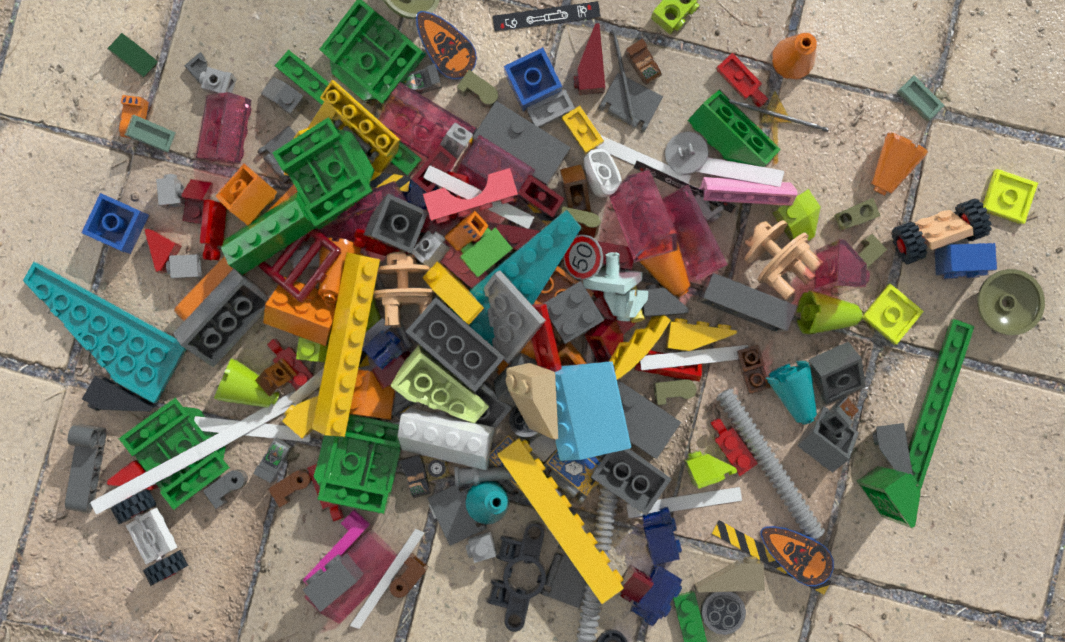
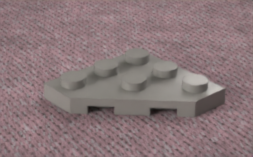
(510, 316)

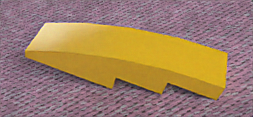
(630, 353)

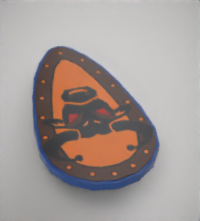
(445, 45)
(799, 555)

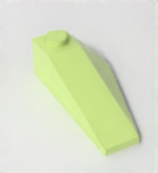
(429, 383)

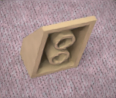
(535, 396)

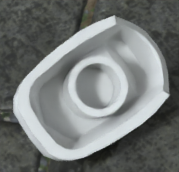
(601, 173)

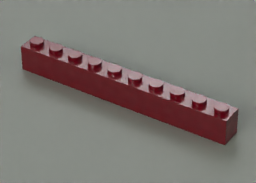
(519, 236)

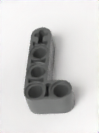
(85, 466)

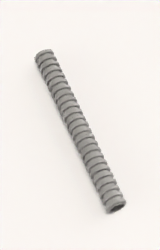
(770, 465)
(602, 535)

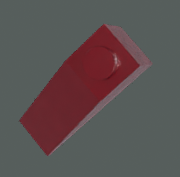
(590, 72)

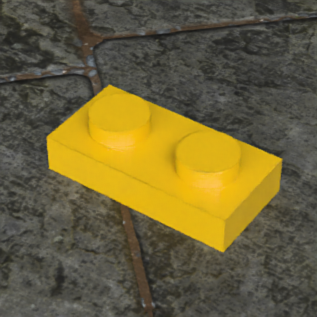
(582, 129)

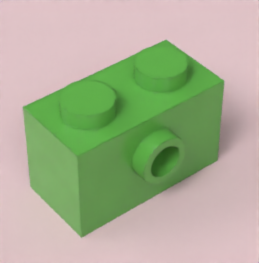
(485, 252)

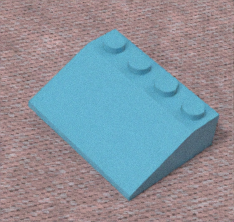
(589, 412)

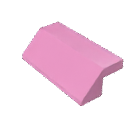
(747, 192)

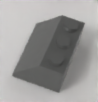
(631, 479)

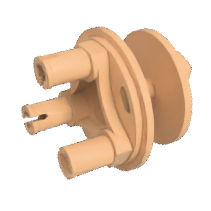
(785, 260)
(393, 299)

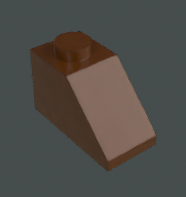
(575, 188)

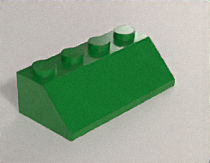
(732, 132)
(267, 235)
(892, 494)

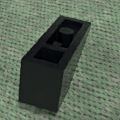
(108, 395)

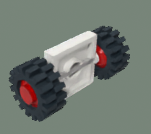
(150, 536)

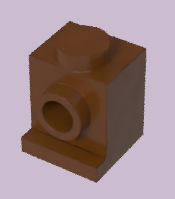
(275, 377)

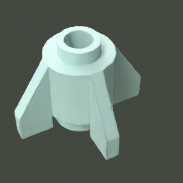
(626, 304)

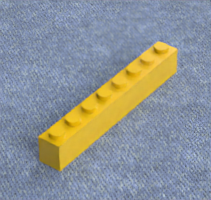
(345, 344)
(560, 521)

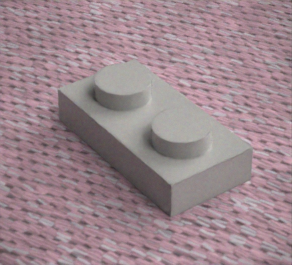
(550, 109)

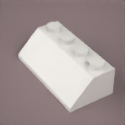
(445, 438)

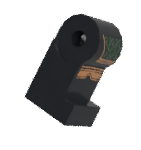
(416, 475)

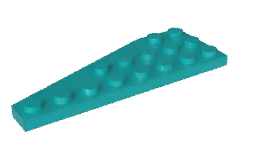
(528, 268)
(123, 344)

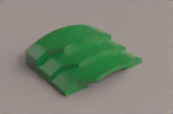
(370, 53)
(326, 170)
(168, 435)
(360, 466)

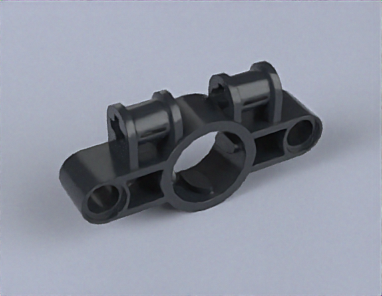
(509, 597)

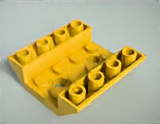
(342, 106)

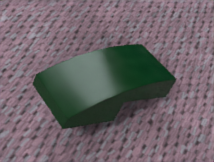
(132, 55)

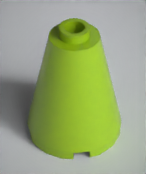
(825, 313)
(240, 387)

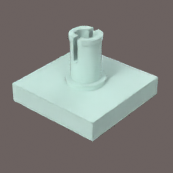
(612, 278)

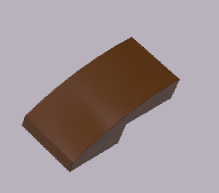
(753, 369)

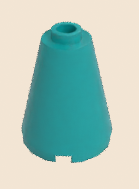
(795, 390)
(480, 499)

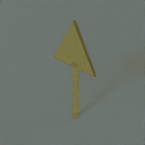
(776, 106)

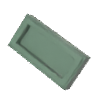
(920, 98)
(149, 133)

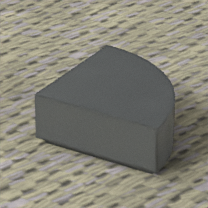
(197, 65)

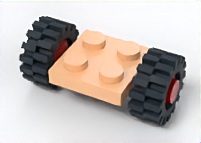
(946, 227)

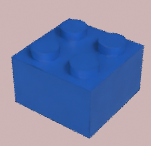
(532, 78)
(115, 223)
(965, 260)

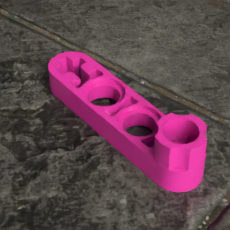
(356, 526)

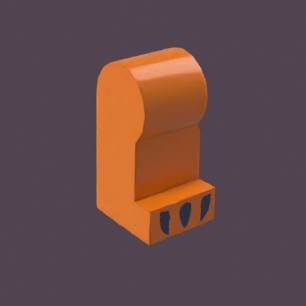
(132, 106)
(466, 232)

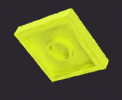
(1009, 196)
(892, 314)

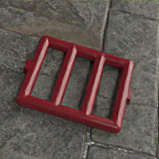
(318, 276)

